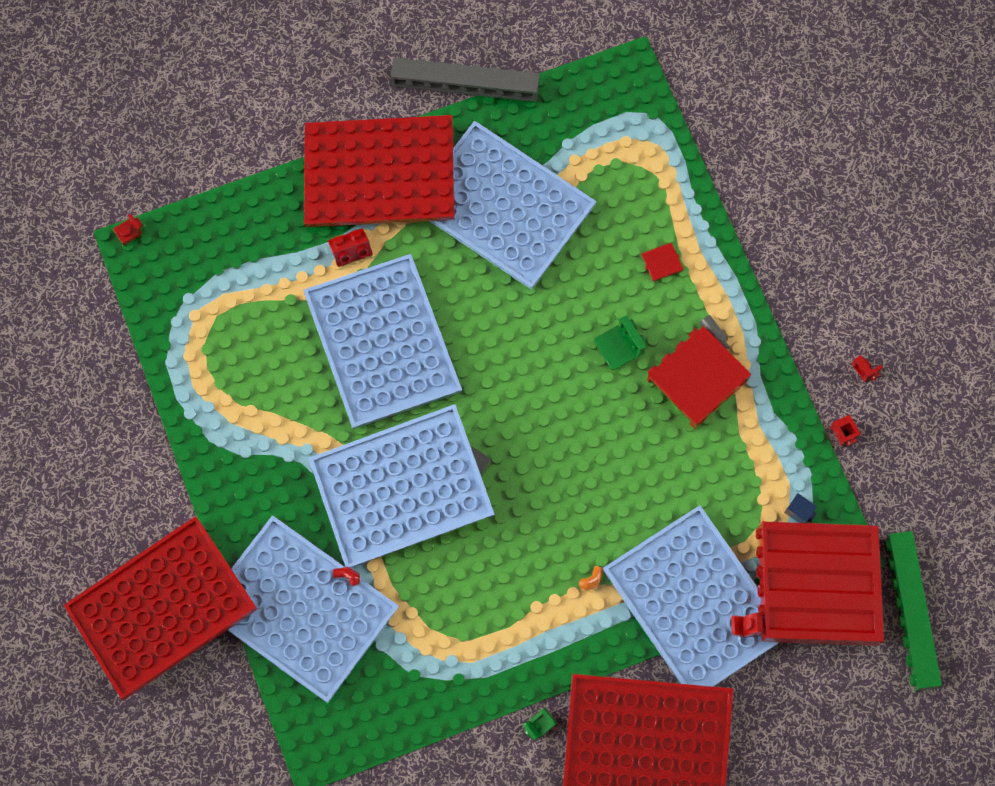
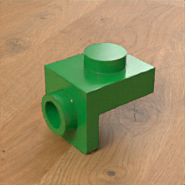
(539, 724)

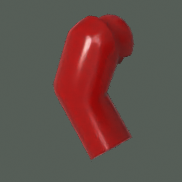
(349, 573)

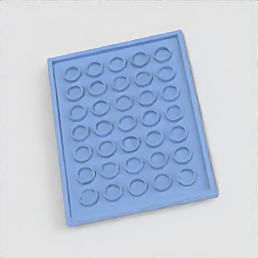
(511, 206)
(382, 341)
(401, 486)
(683, 596)
(304, 616)

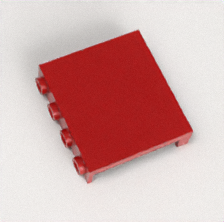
(699, 376)

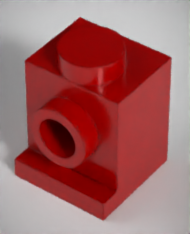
(848, 425)

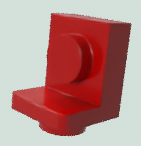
(129, 230)
(864, 369)
(747, 625)

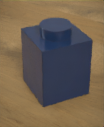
(801, 509)

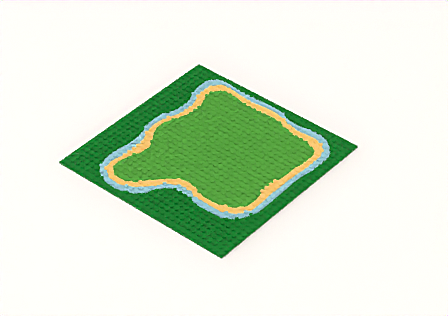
(576, 450)

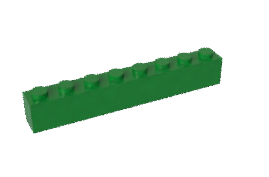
(913, 611)

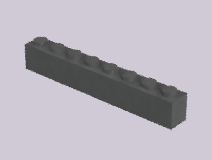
(465, 79)

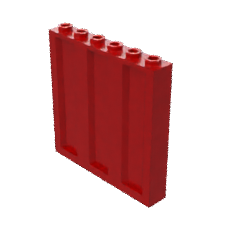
(820, 583)

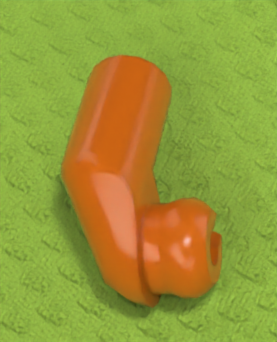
(592, 581)

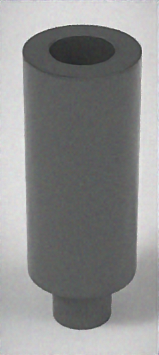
(710, 324)

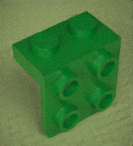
(621, 344)

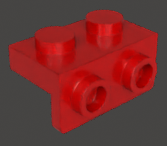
(350, 247)

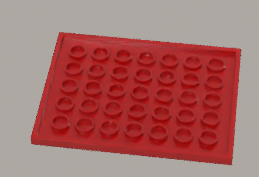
(379, 171)
(159, 608)
(646, 733)

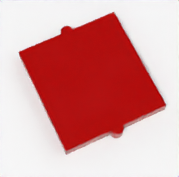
(662, 262)

